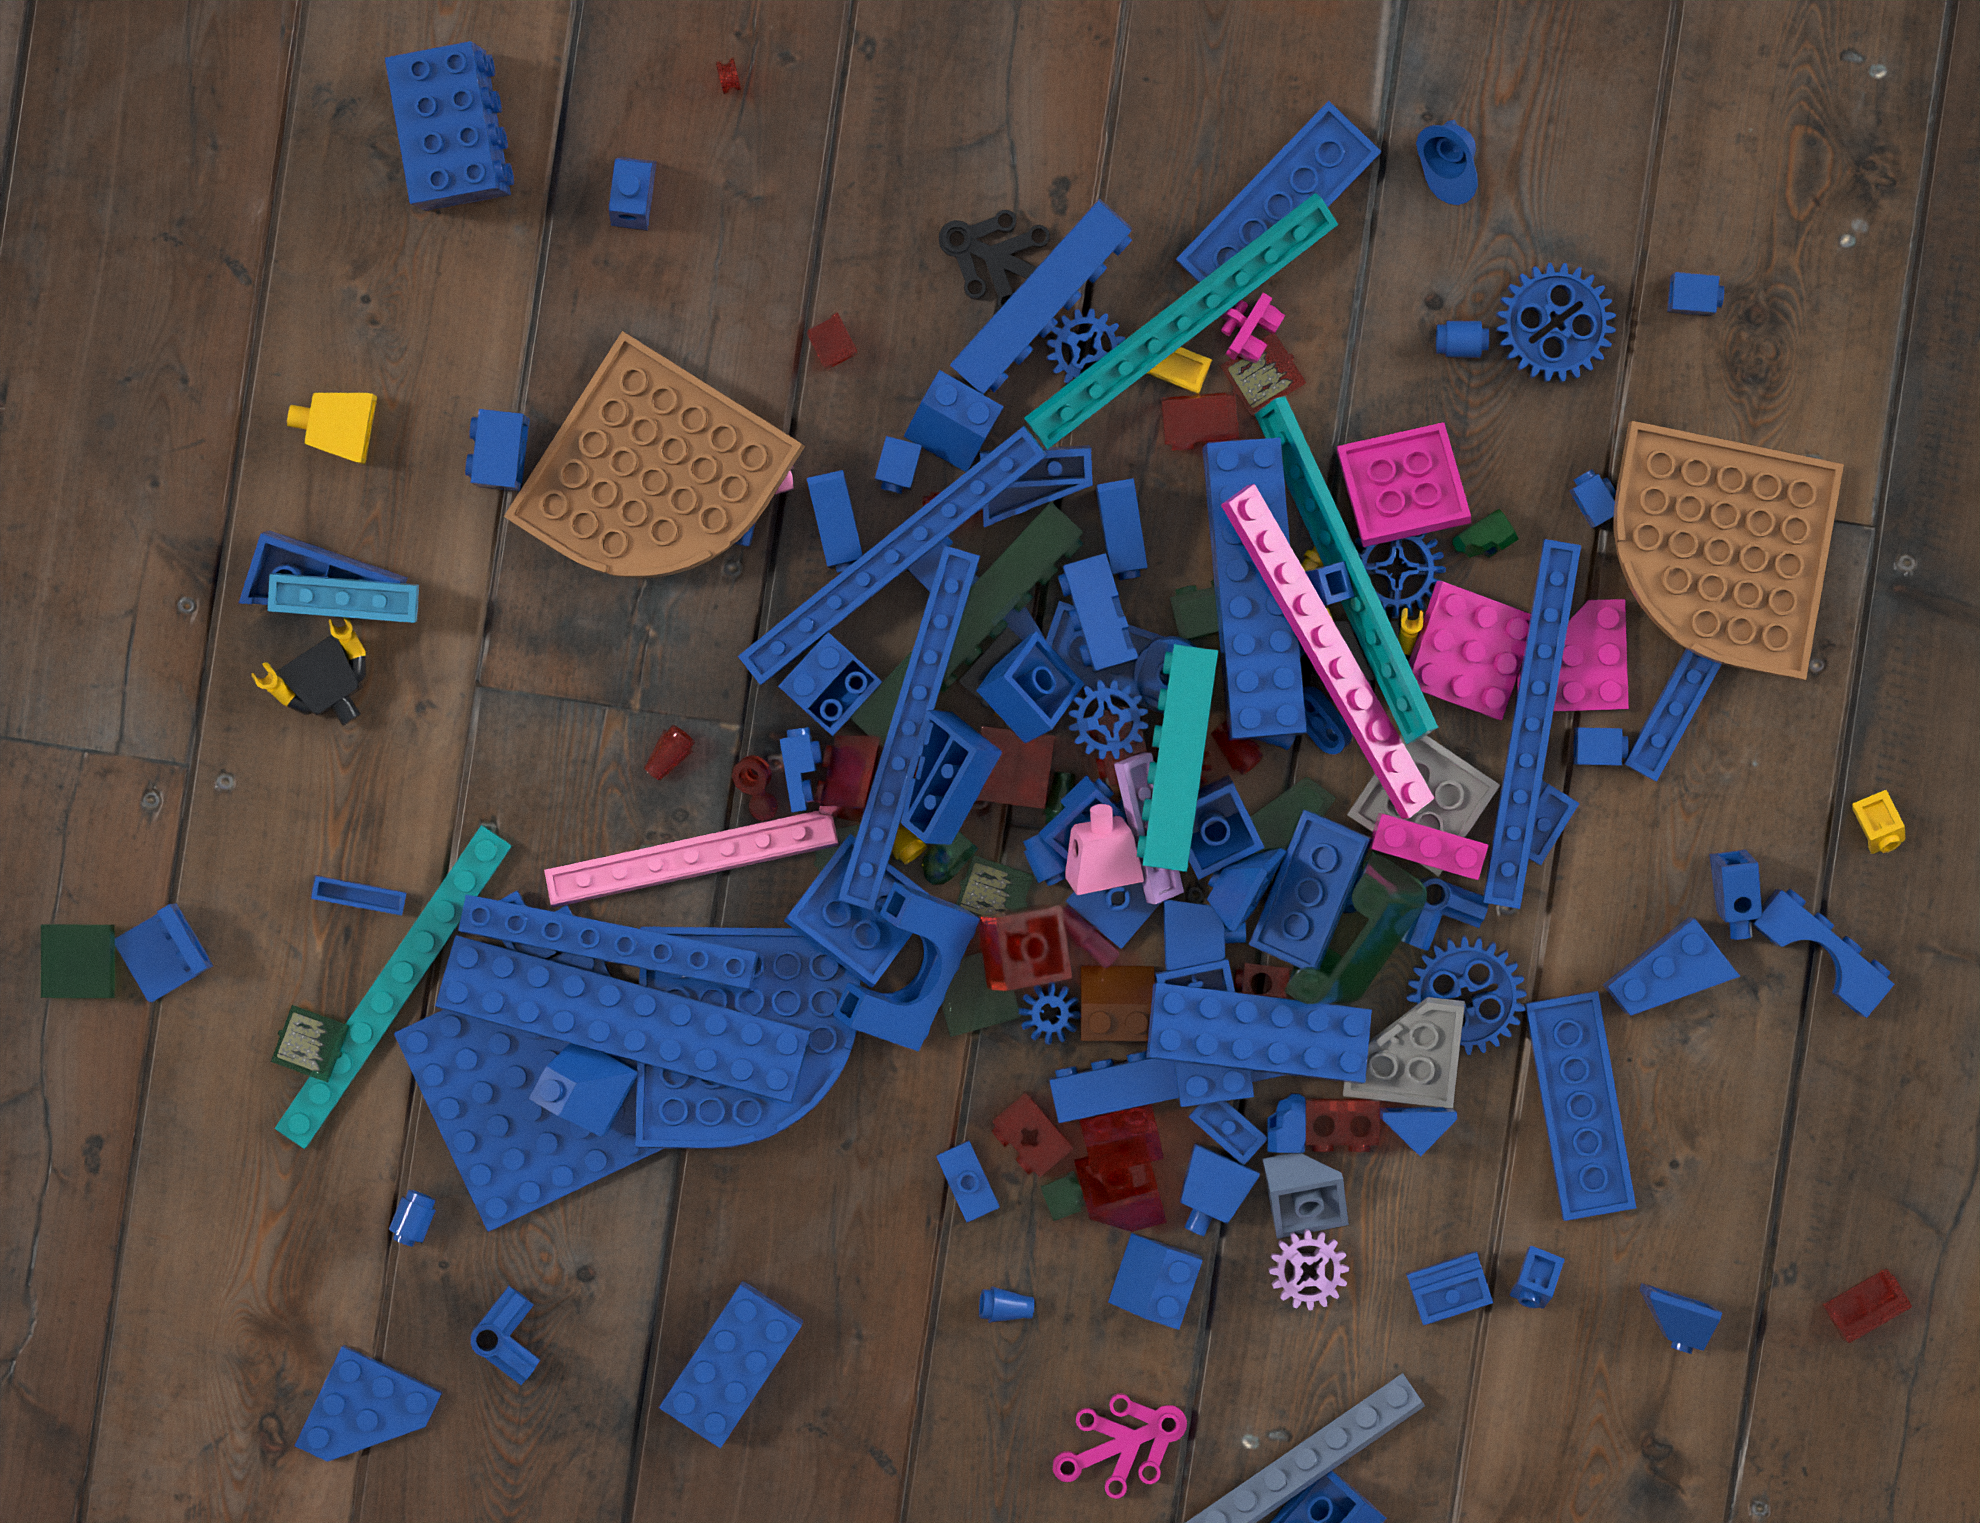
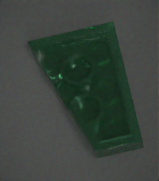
(1280, 817)

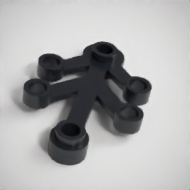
(996, 256)

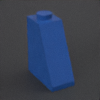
(835, 519)
(1121, 528)

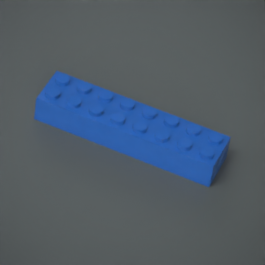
(1255, 638)

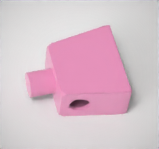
(1102, 853)

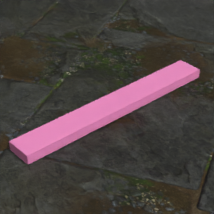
(690, 858)

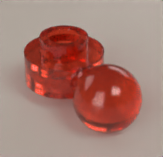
(762, 804)

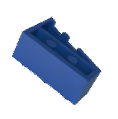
(1097, 613)

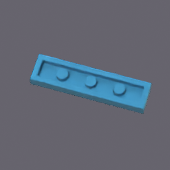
(343, 597)

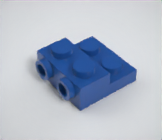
(800, 757)
(1077, 811)

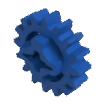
(1071, 339)
(1091, 723)

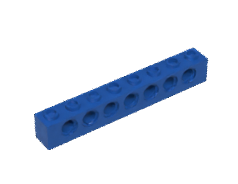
(608, 942)

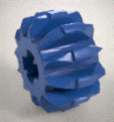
(1045, 1024)

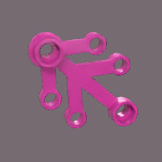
(1125, 1442)

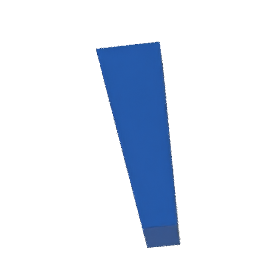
(358, 895)

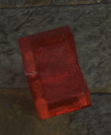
(832, 342)

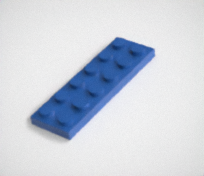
(1316, 160)
(1258, 1033)
(1580, 1105)

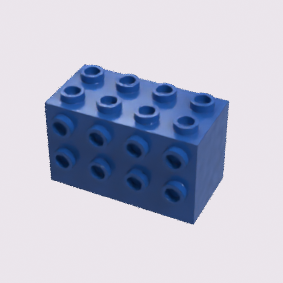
(449, 126)

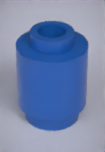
(1461, 339)
(1044, 860)
(412, 1218)

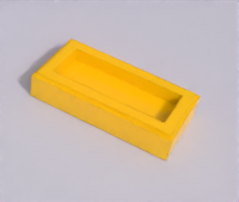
(1183, 369)

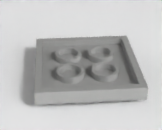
(1457, 790)

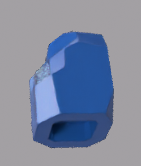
(1287, 1126)

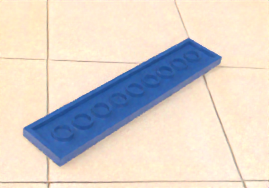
(623, 1019)

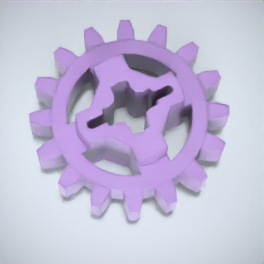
(1297, 1283)

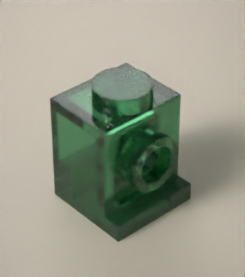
(1063, 1195)

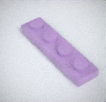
(1132, 778)

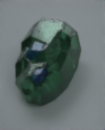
(945, 861)

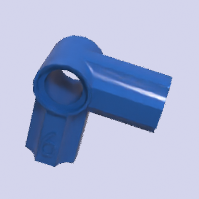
(1453, 903)
(507, 1352)

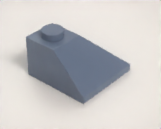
(1304, 1194)

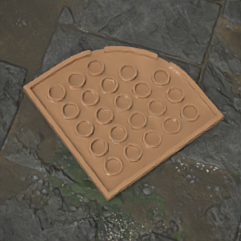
(652, 470)
(1726, 544)

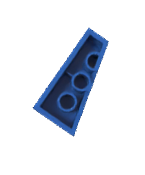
(290, 556)

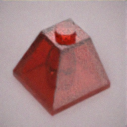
(1122, 1197)

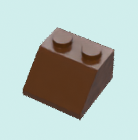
(1115, 1002)

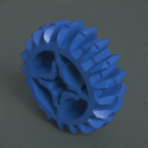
(1427, 569)

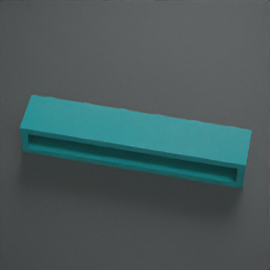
(1180, 757)

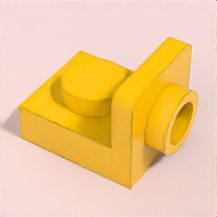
(1880, 822)

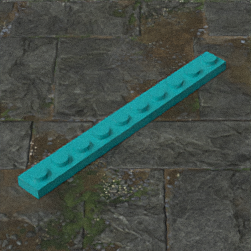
(1181, 321)
(1335, 546)
(396, 984)

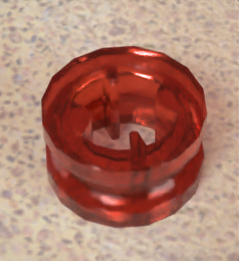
(728, 76)

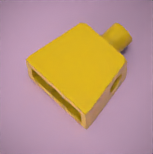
(337, 423)

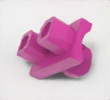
(1245, 344)

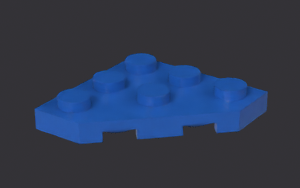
(364, 1406)

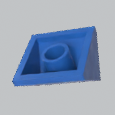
(1418, 1125)

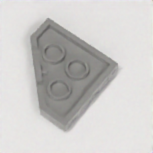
(1415, 1057)

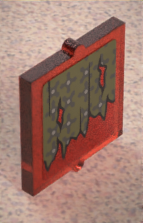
(1267, 379)

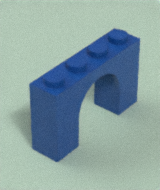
(909, 1012)

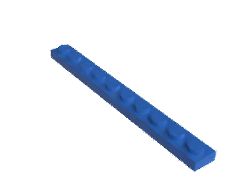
(893, 555)
(1531, 723)
(908, 727)

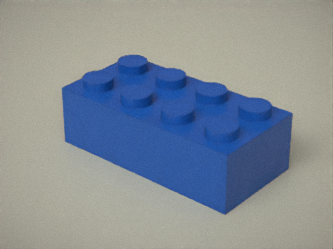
(731, 1364)

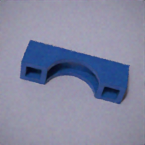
(1857, 981)

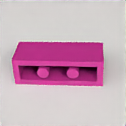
(1428, 846)

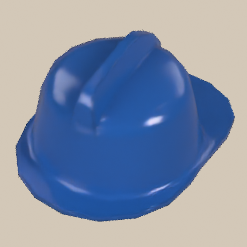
(1448, 161)

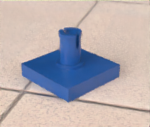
(1115, 911)

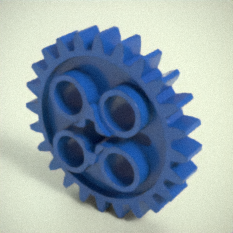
(1575, 349)
(1456, 963)

